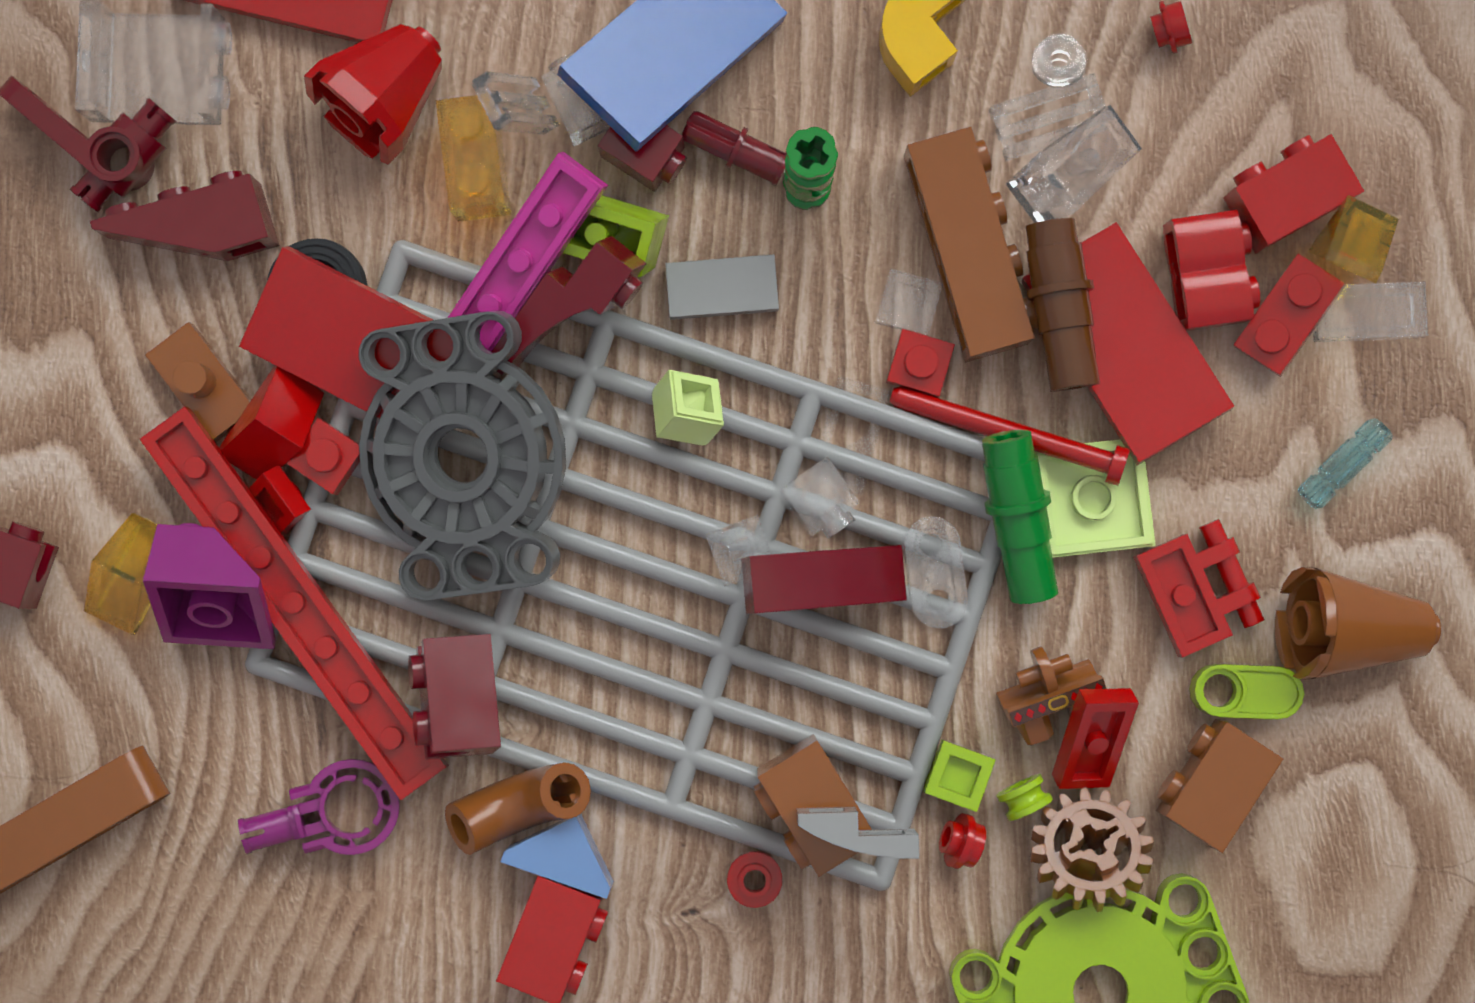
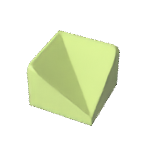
(687, 408)

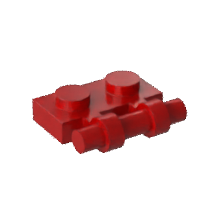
(1185, 596)

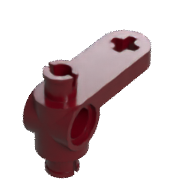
(95, 153)

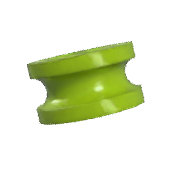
(1024, 797)

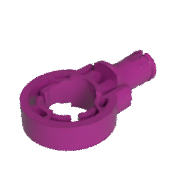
(290, 824)

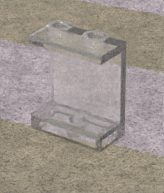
(152, 57)

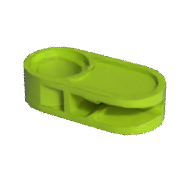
(1256, 694)

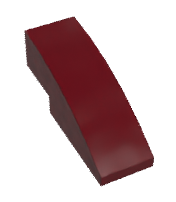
(823, 579)

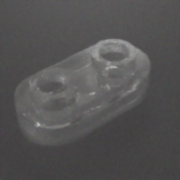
(935, 572)

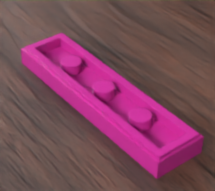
(531, 244)

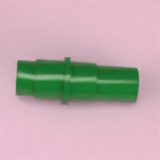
(1020, 515)

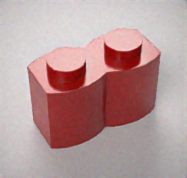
(1210, 270)

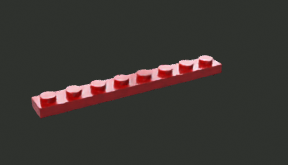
(294, 601)

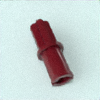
(735, 147)

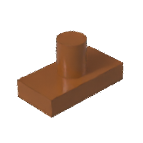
(200, 380)

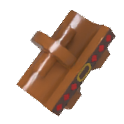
(1045, 690)

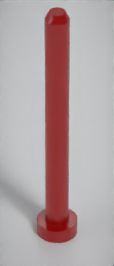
(987, 424)

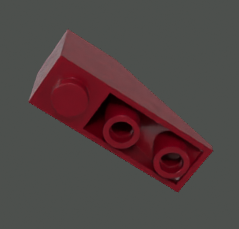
(209, 222)

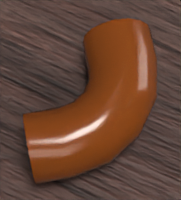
(517, 805)

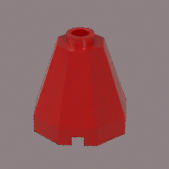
(377, 88)

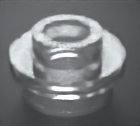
(1062, 48)

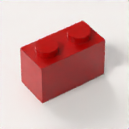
(1293, 192)
(550, 940)

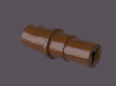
(1062, 303)

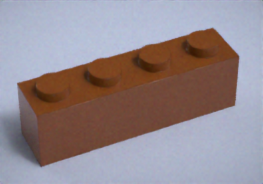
(969, 243)

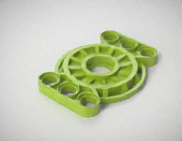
(1145, 952)

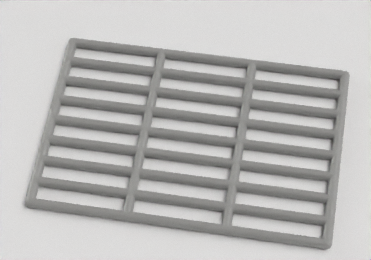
(723, 649)

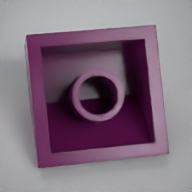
(205, 590)

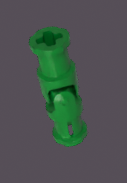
(809, 167)

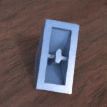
(563, 854)

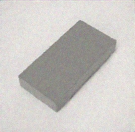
(722, 287)

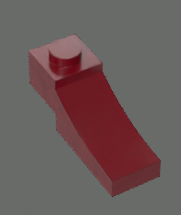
(601, 283)

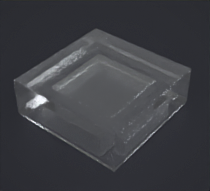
(908, 302)

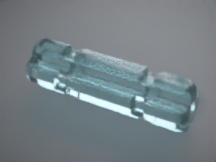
(1345, 463)

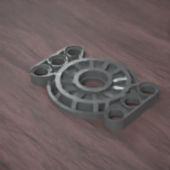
(406, 465)

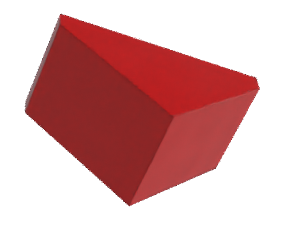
(272, 423)

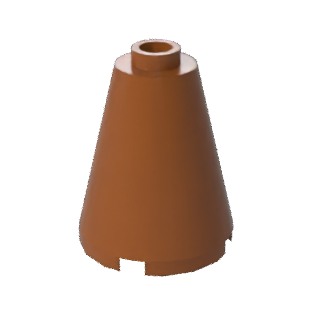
(1348, 625)

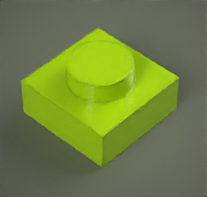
(959, 775)

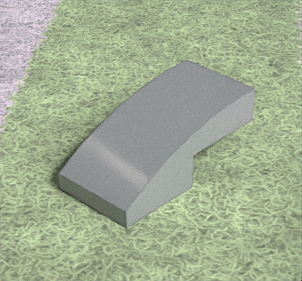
(840, 828)

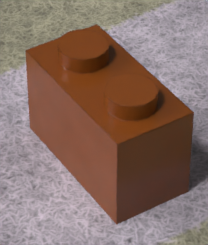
(1217, 783)

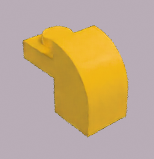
(914, 43)

